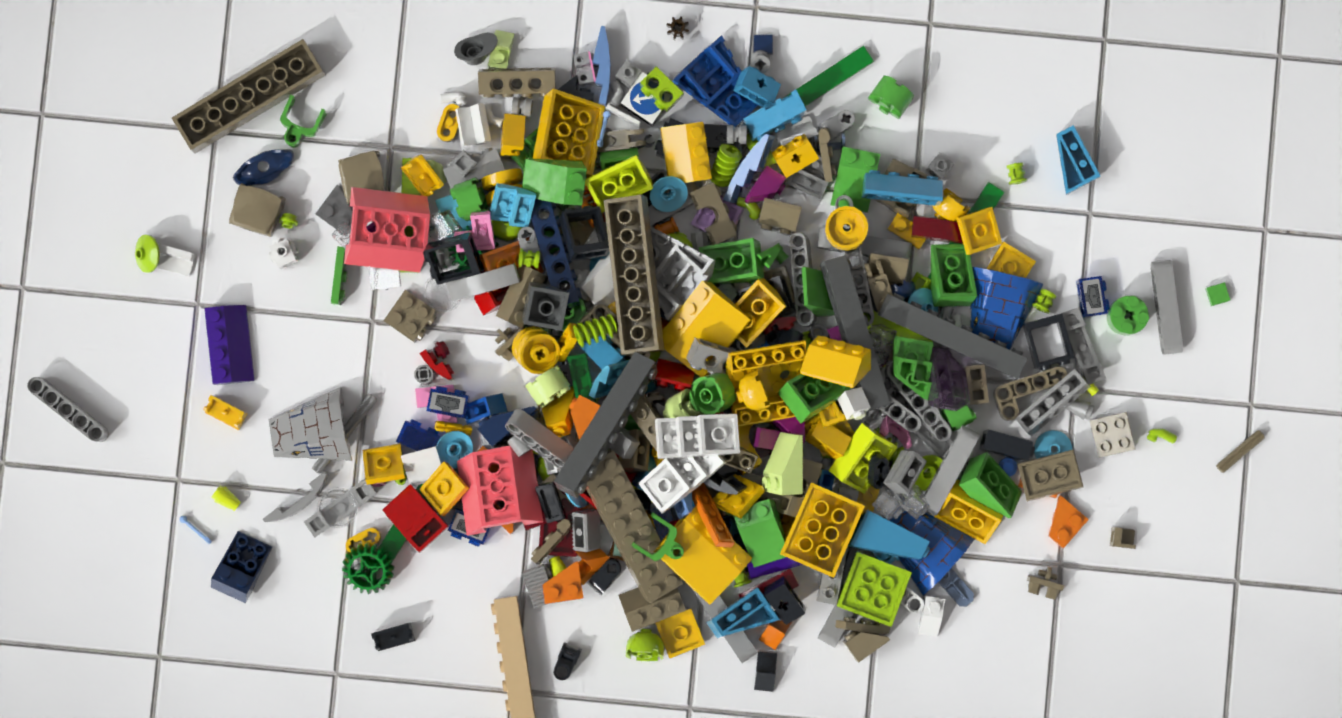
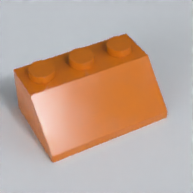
(582, 413)

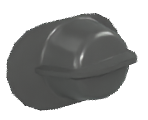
(476, 48)

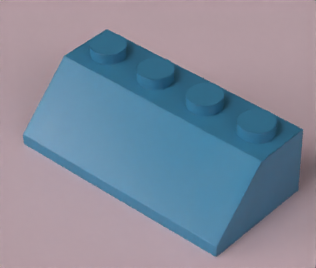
(902, 189)

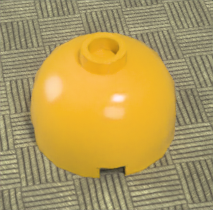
(950, 207)
(753, 392)

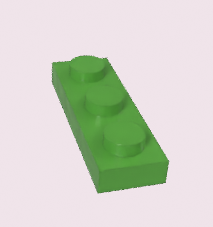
(340, 276)

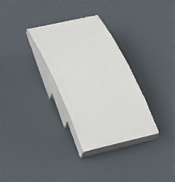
(599, 284)
(697, 436)
(677, 478)

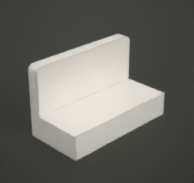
(621, 121)
(473, 125)
(791, 131)
(175, 260)

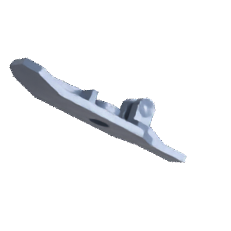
(957, 589)

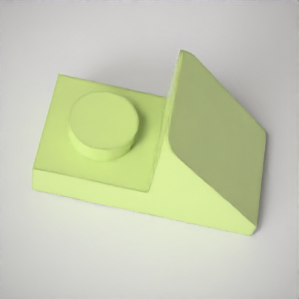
(500, 55)

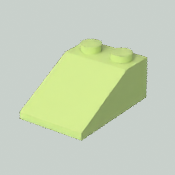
(785, 466)

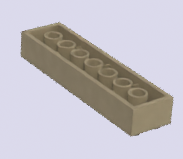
(248, 96)
(634, 275)
(627, 524)

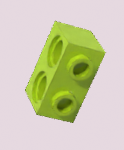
(665, 86)

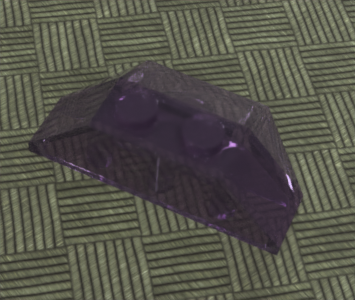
(948, 381)

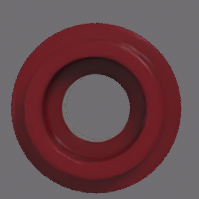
(441, 349)

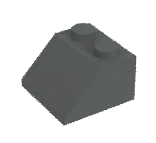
(545, 306)

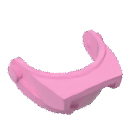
(901, 433)

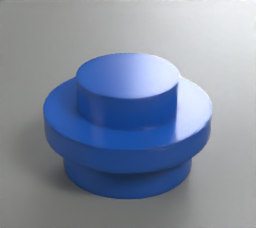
(1008, 466)

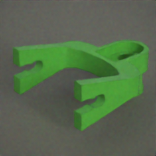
(296, 131)
(769, 255)
(667, 547)

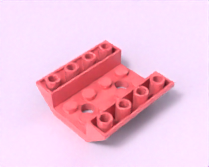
(388, 244)
(512, 484)

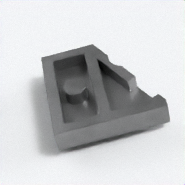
(335, 209)

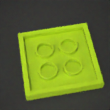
(874, 589)

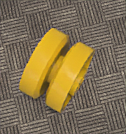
(508, 177)
(846, 216)
(535, 350)

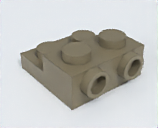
(411, 316)

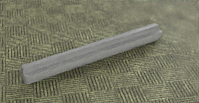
(350, 426)

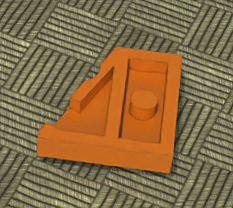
(1065, 522)
(564, 585)

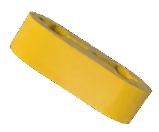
(360, 536)

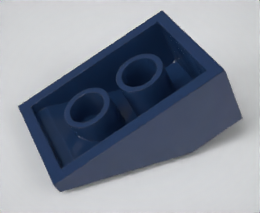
(494, 428)

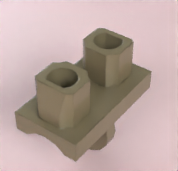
(504, 349)
(1053, 588)

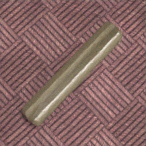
(1240, 451)

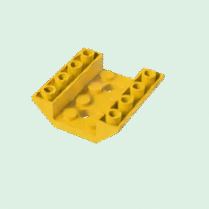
(770, 363)

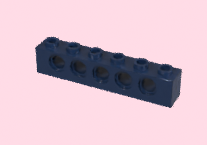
(556, 241)

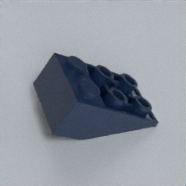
(240, 567)

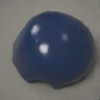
(905, 290)

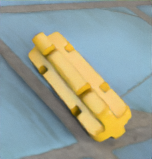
(447, 427)

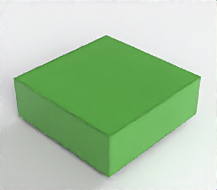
(1217, 294)

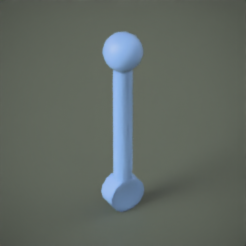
(606, 114)
(183, 519)

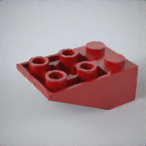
(674, 375)
(415, 518)

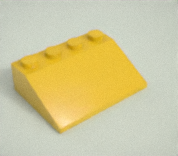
(569, 129)
(706, 316)
(822, 530)
(703, 564)

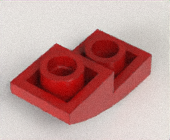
(781, 323)
(442, 369)

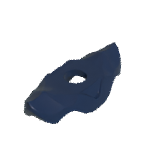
(250, 174)

